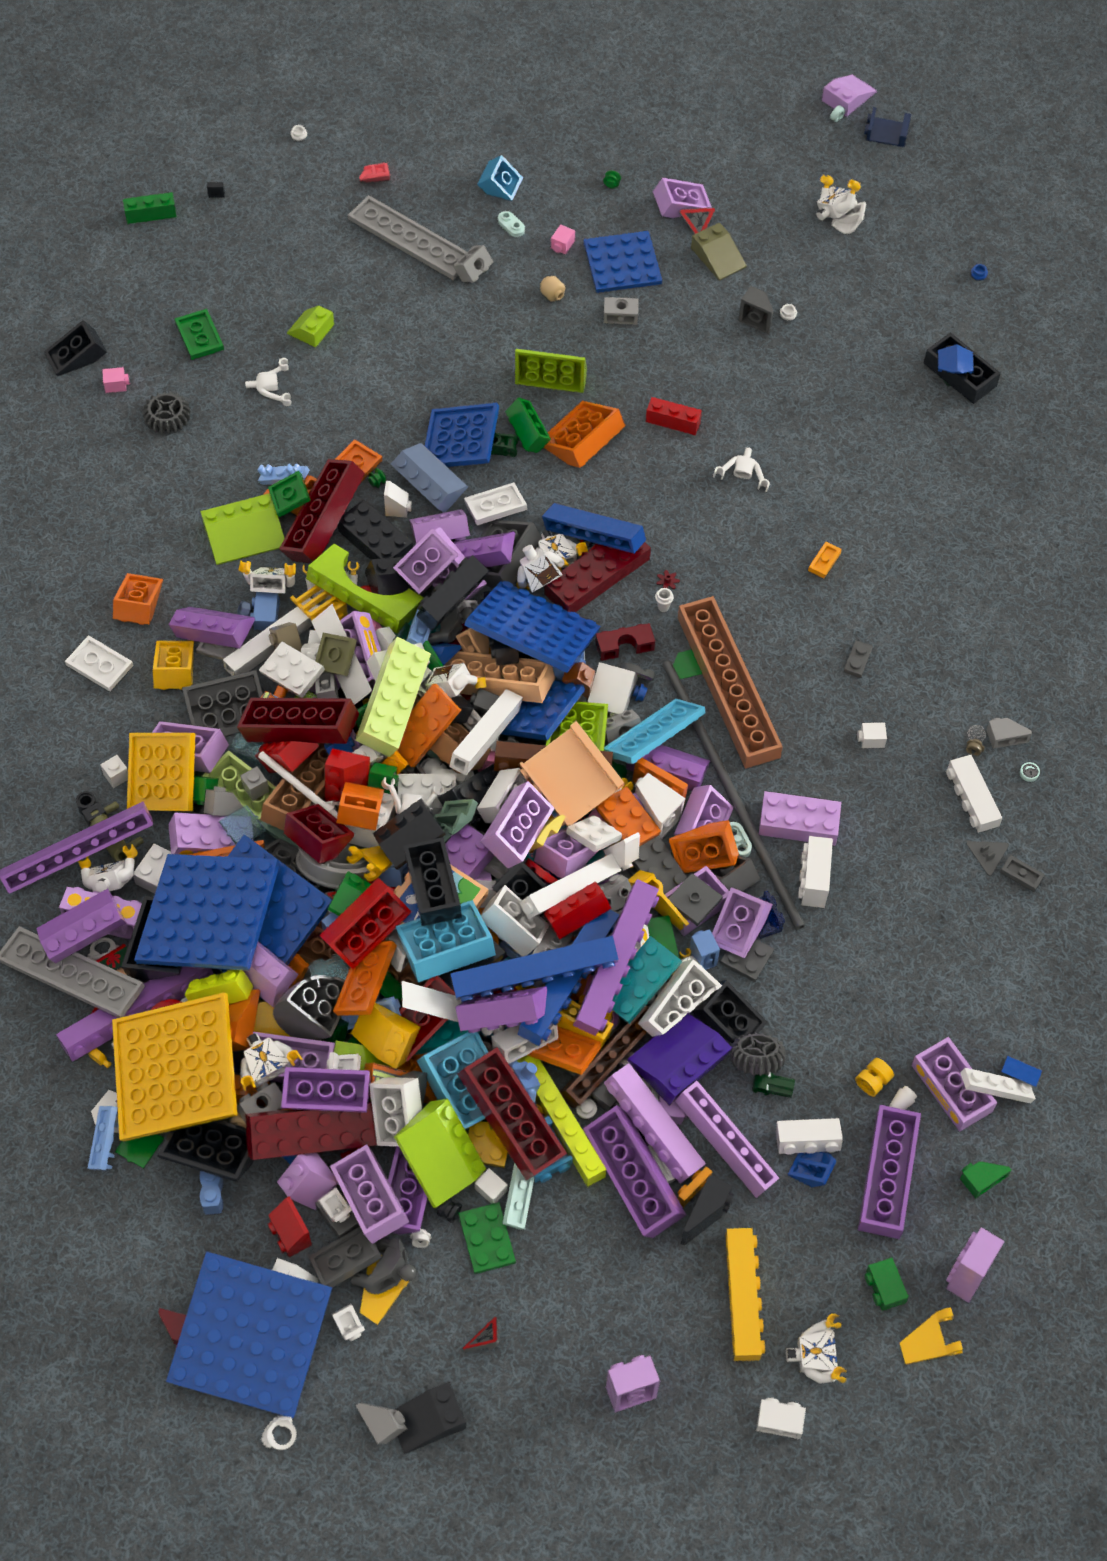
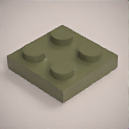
(336, 653)

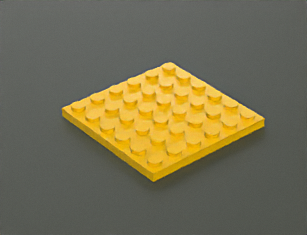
(174, 1067)

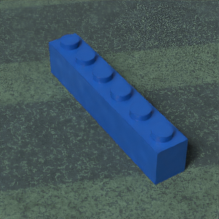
(594, 528)

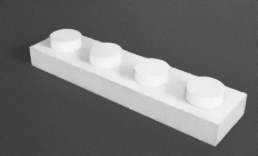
(997, 1085)

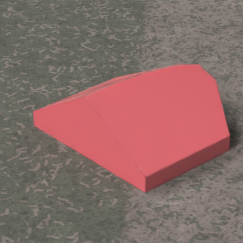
(375, 173)

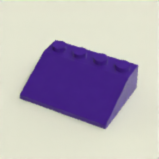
(679, 1057)

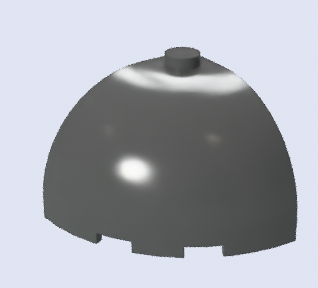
(308, 1008)

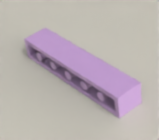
(654, 1123)
(726, 1139)

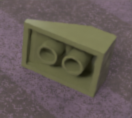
(718, 251)

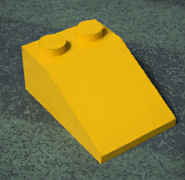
(173, 664)
(386, 1035)

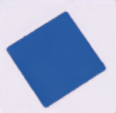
(1021, 1071)

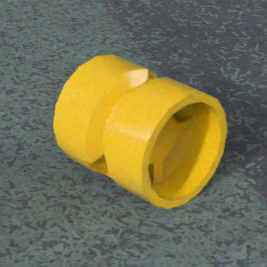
(876, 1075)

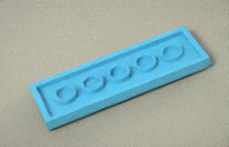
(654, 730)

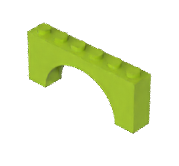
(387, 610)

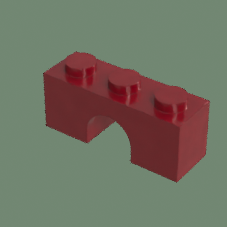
(638, 636)

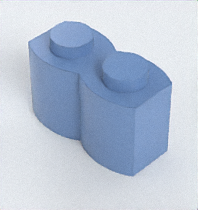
(210, 1194)

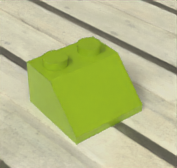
(312, 325)

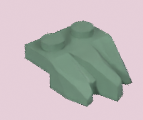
(456, 815)

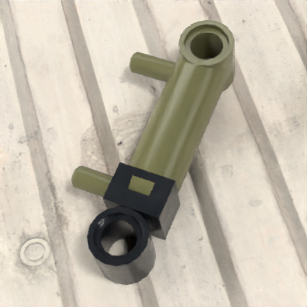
(96, 813)

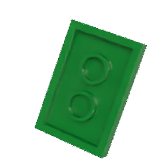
(199, 334)
(486, 1238)

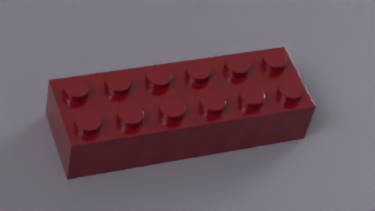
(322, 514)
(593, 575)
(298, 720)
(511, 1113)
(307, 1131)

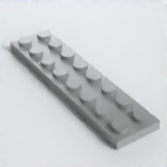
(407, 236)
(72, 975)

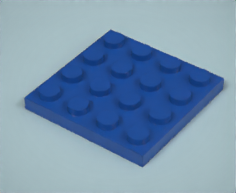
(622, 261)
(462, 434)
(542, 719)

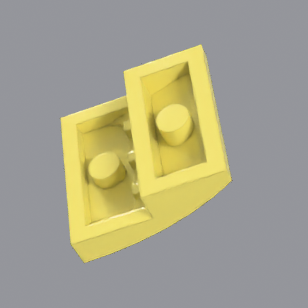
(549, 829)

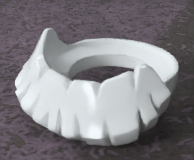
(95, 955)
(267, 1436)

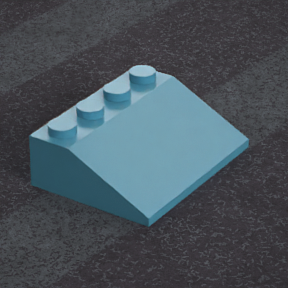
(446, 944)
(442, 1070)

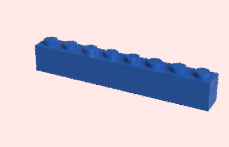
(534, 968)
(561, 989)

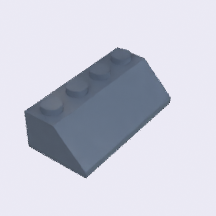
(429, 476)

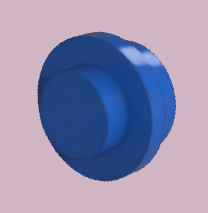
(979, 272)
(639, 692)

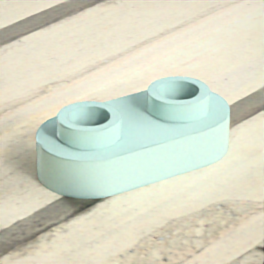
(511, 224)
(741, 839)

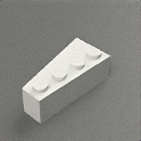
(680, 996)

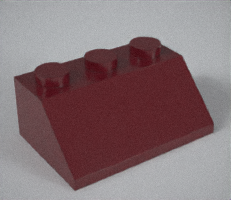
(317, 832)

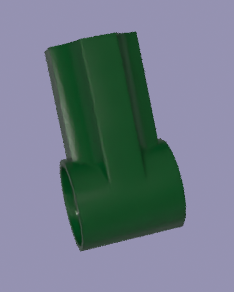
(773, 1085)

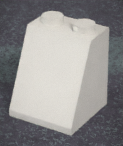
(613, 687)
(660, 802)

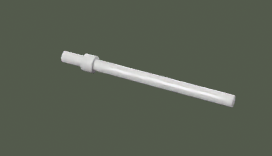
(297, 784)

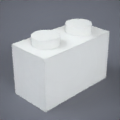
(781, 1418)

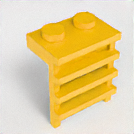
(339, 606)

